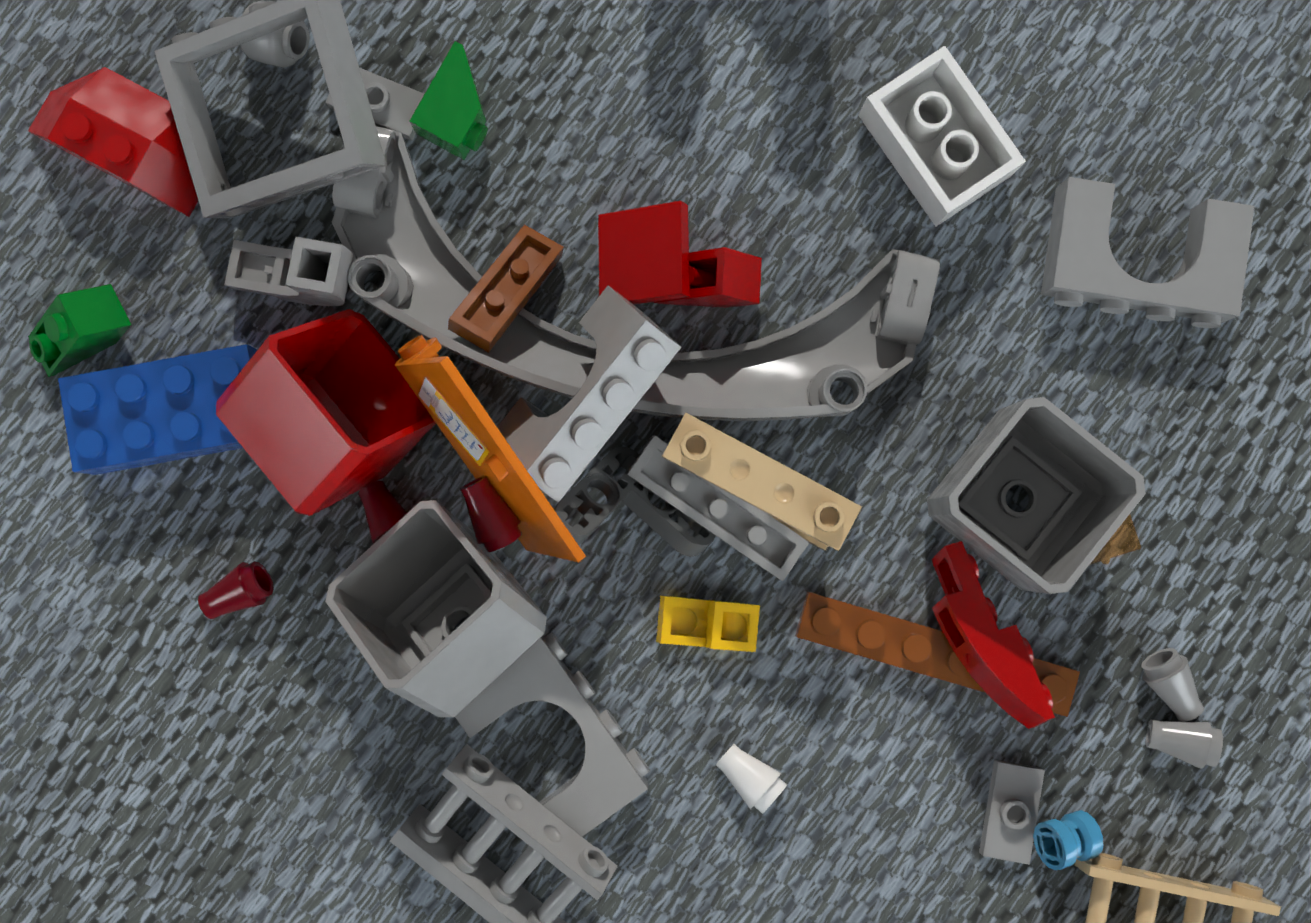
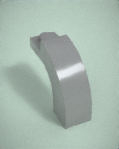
(307, 274)

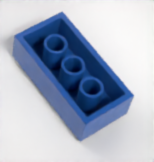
(150, 411)

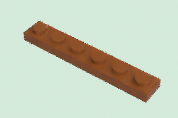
(909, 646)

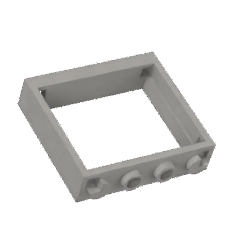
(194, 125)

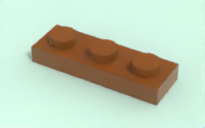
(505, 288)

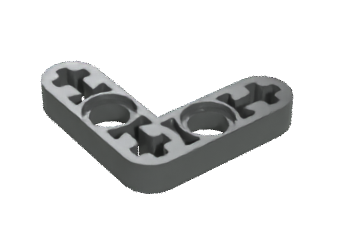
(633, 496)

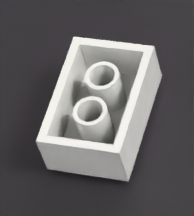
(940, 136)

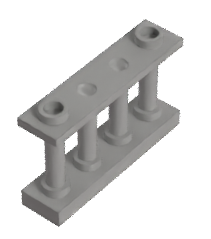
(473, 876)

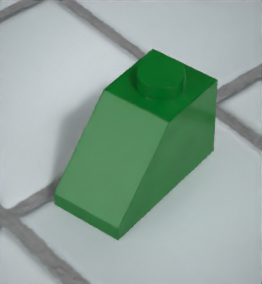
(451, 107)

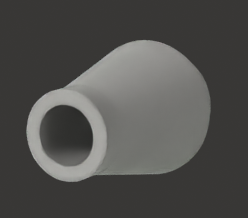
(1173, 682)
(1187, 741)

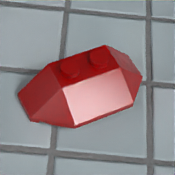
(120, 133)

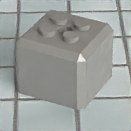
(1073, 487)
(412, 592)

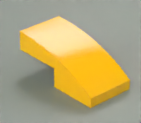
(708, 623)

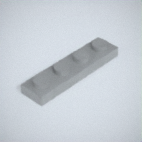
(718, 511)

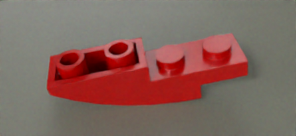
(993, 657)

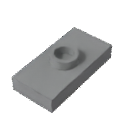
(390, 103)
(1011, 812)

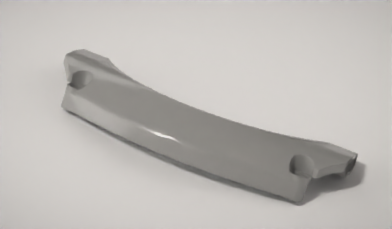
(774, 378)

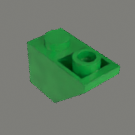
(77, 328)

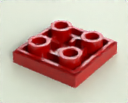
(645, 252)

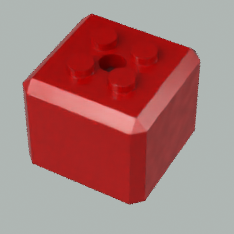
(324, 410)

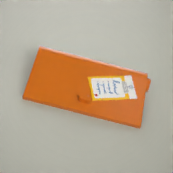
(483, 446)

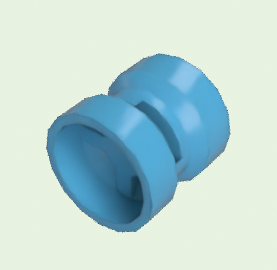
(1068, 839)

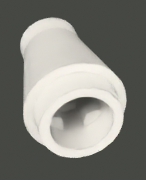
(752, 779)

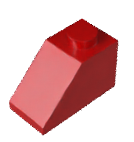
(722, 279)

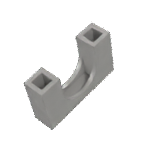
(1084, 269)
(626, 364)
(608, 774)

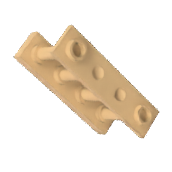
(783, 493)
(1108, 868)

